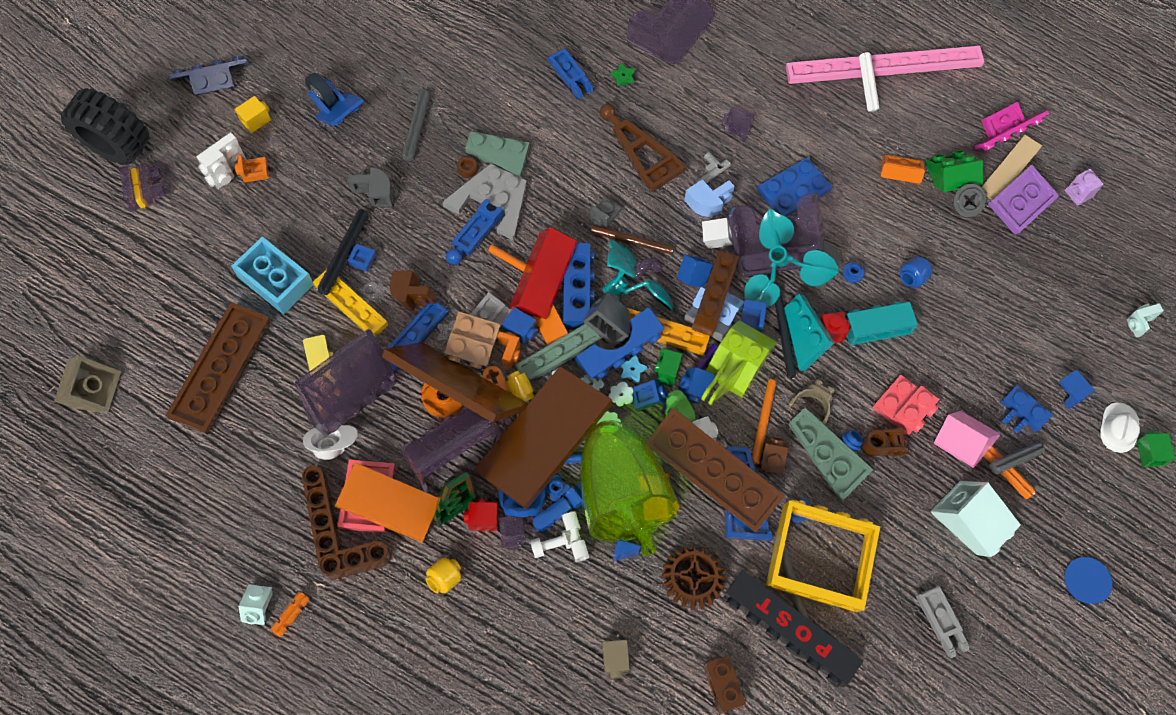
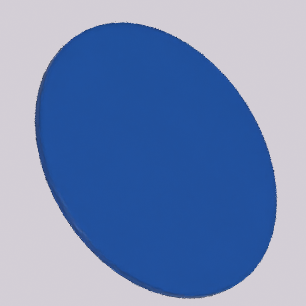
(1088, 580)

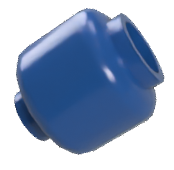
(915, 271)

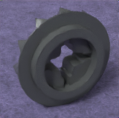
(978, 200)

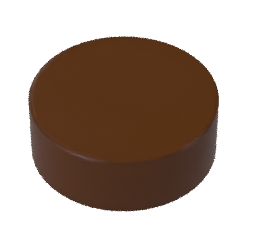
(467, 167)

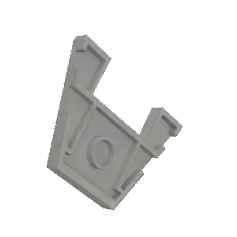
(500, 188)

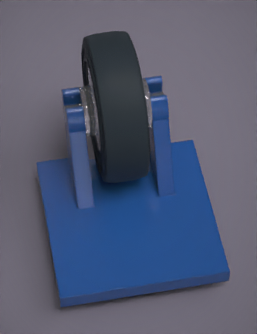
(325, 95)

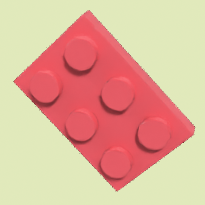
(353, 522)

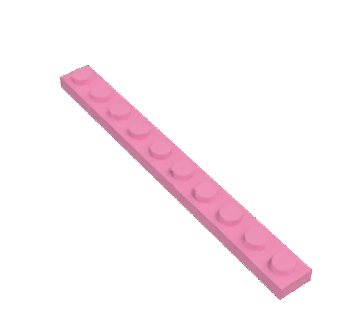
(885, 64)

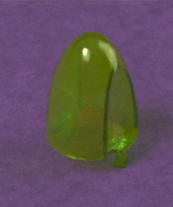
(624, 486)

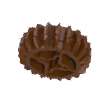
(704, 577)

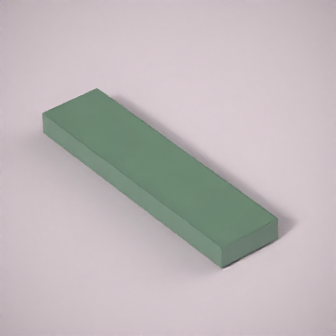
(558, 352)

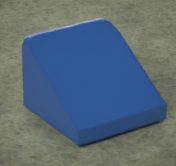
(625, 550)

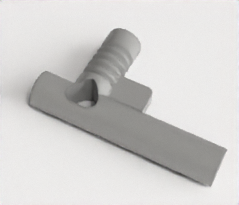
(712, 168)

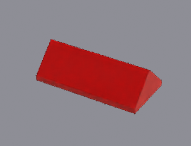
(544, 273)

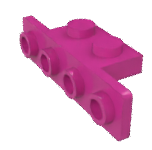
(1004, 123)

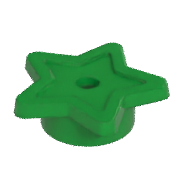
(623, 80)

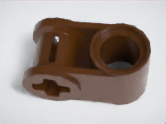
(889, 441)

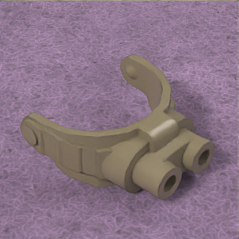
(819, 392)

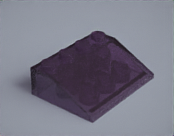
(345, 383)

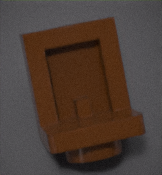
(774, 455)

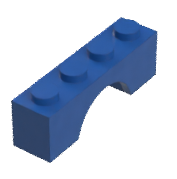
(597, 361)

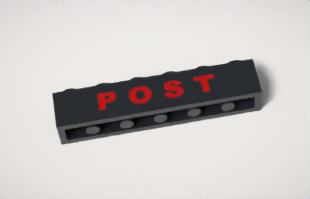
(793, 629)

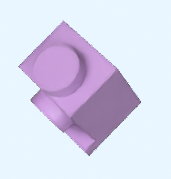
(1084, 187)

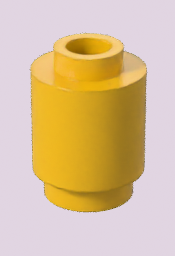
(520, 386)

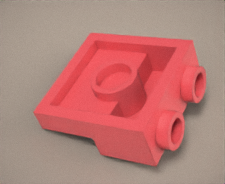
(906, 405)

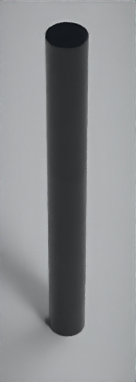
(785, 340)

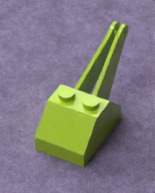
(738, 360)

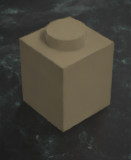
(615, 658)

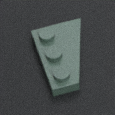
(499, 151)

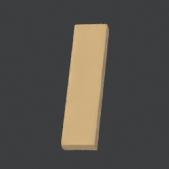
(1011, 166)

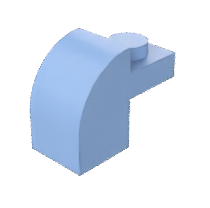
(705, 200)

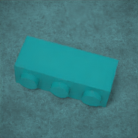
(881, 323)

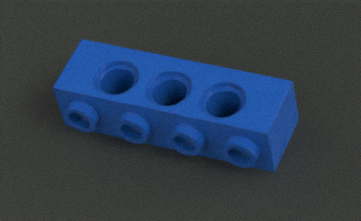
(574, 316)

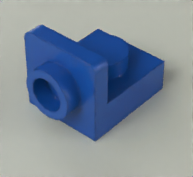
(649, 395)

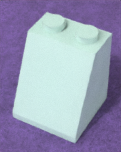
(977, 517)

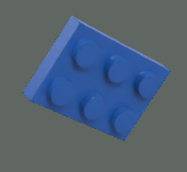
(788, 186)

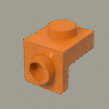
(252, 169)
(512, 350)

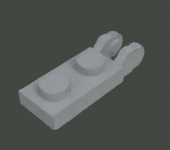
(942, 620)

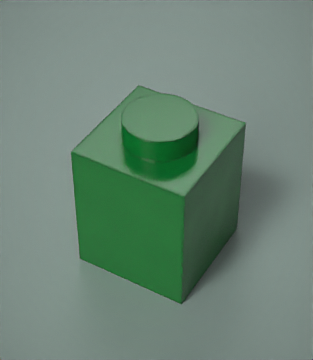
(1155, 449)

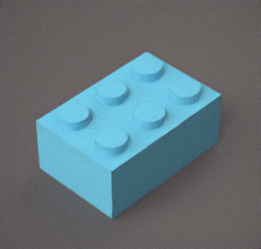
(272, 275)

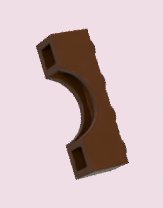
(715, 293)

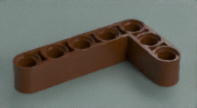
(330, 532)

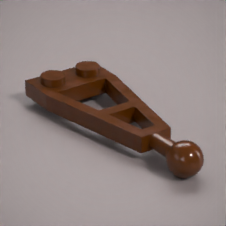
(659, 173)

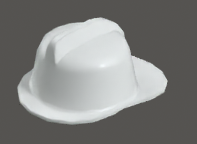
(1119, 427)
(332, 445)

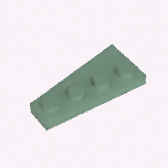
(832, 457)

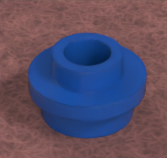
(851, 277)
(853, 440)

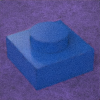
(361, 257)

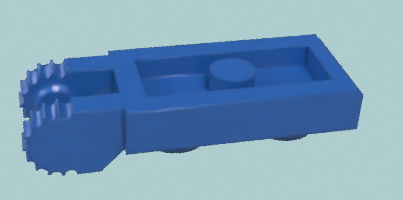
(570, 72)

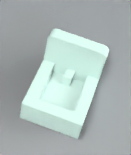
(1138, 320)
(254, 604)

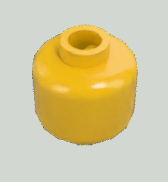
(443, 575)

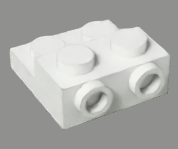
(220, 160)

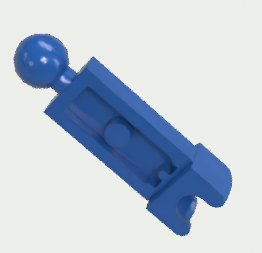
(474, 232)

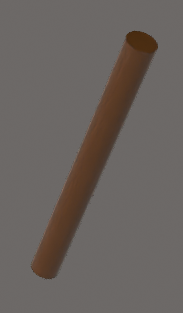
(632, 239)

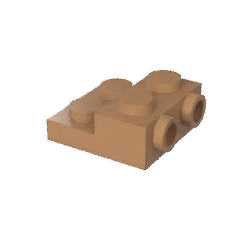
(472, 340)

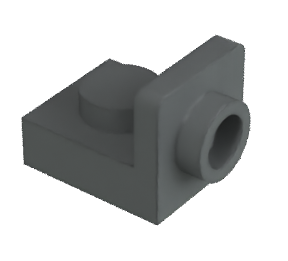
(604, 213)

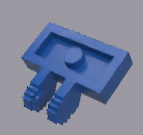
(1026, 409)

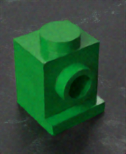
(668, 366)

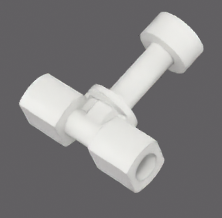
(569, 538)

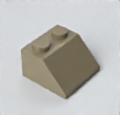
(87, 385)

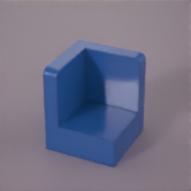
(694, 271)
(754, 314)
(1076, 387)

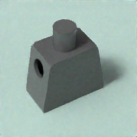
(609, 318)

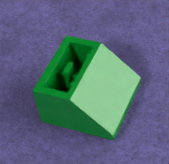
(955, 170)

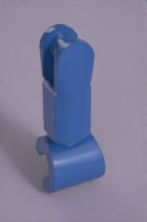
(559, 508)

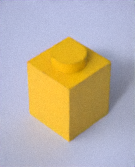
(253, 114)

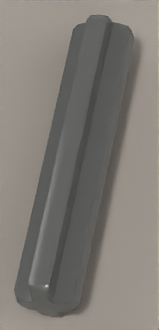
(1017, 457)

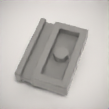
(491, 309)

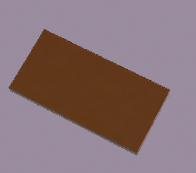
(455, 381)
(543, 437)

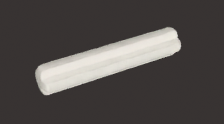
(869, 82)

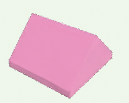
(965, 438)

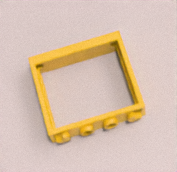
(841, 520)

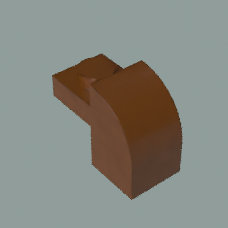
(407, 290)

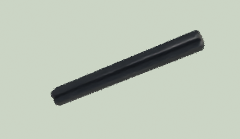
(342, 252)

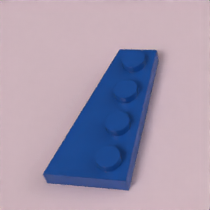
(733, 526)

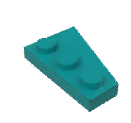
(807, 332)

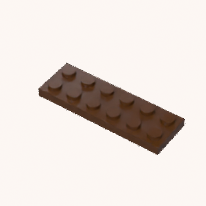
(218, 368)
(714, 470)

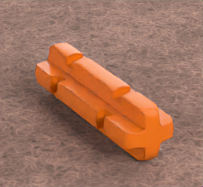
(290, 614)

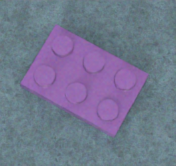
(1023, 199)

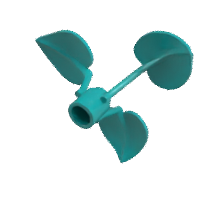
(622, 259)
(815, 271)

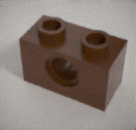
(724, 685)

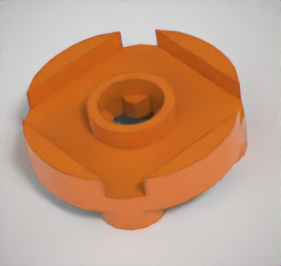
(438, 407)

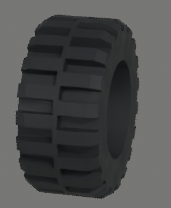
(105, 126)

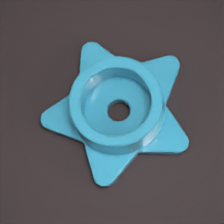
(635, 374)

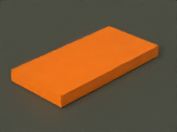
(387, 502)

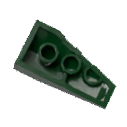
(454, 498)

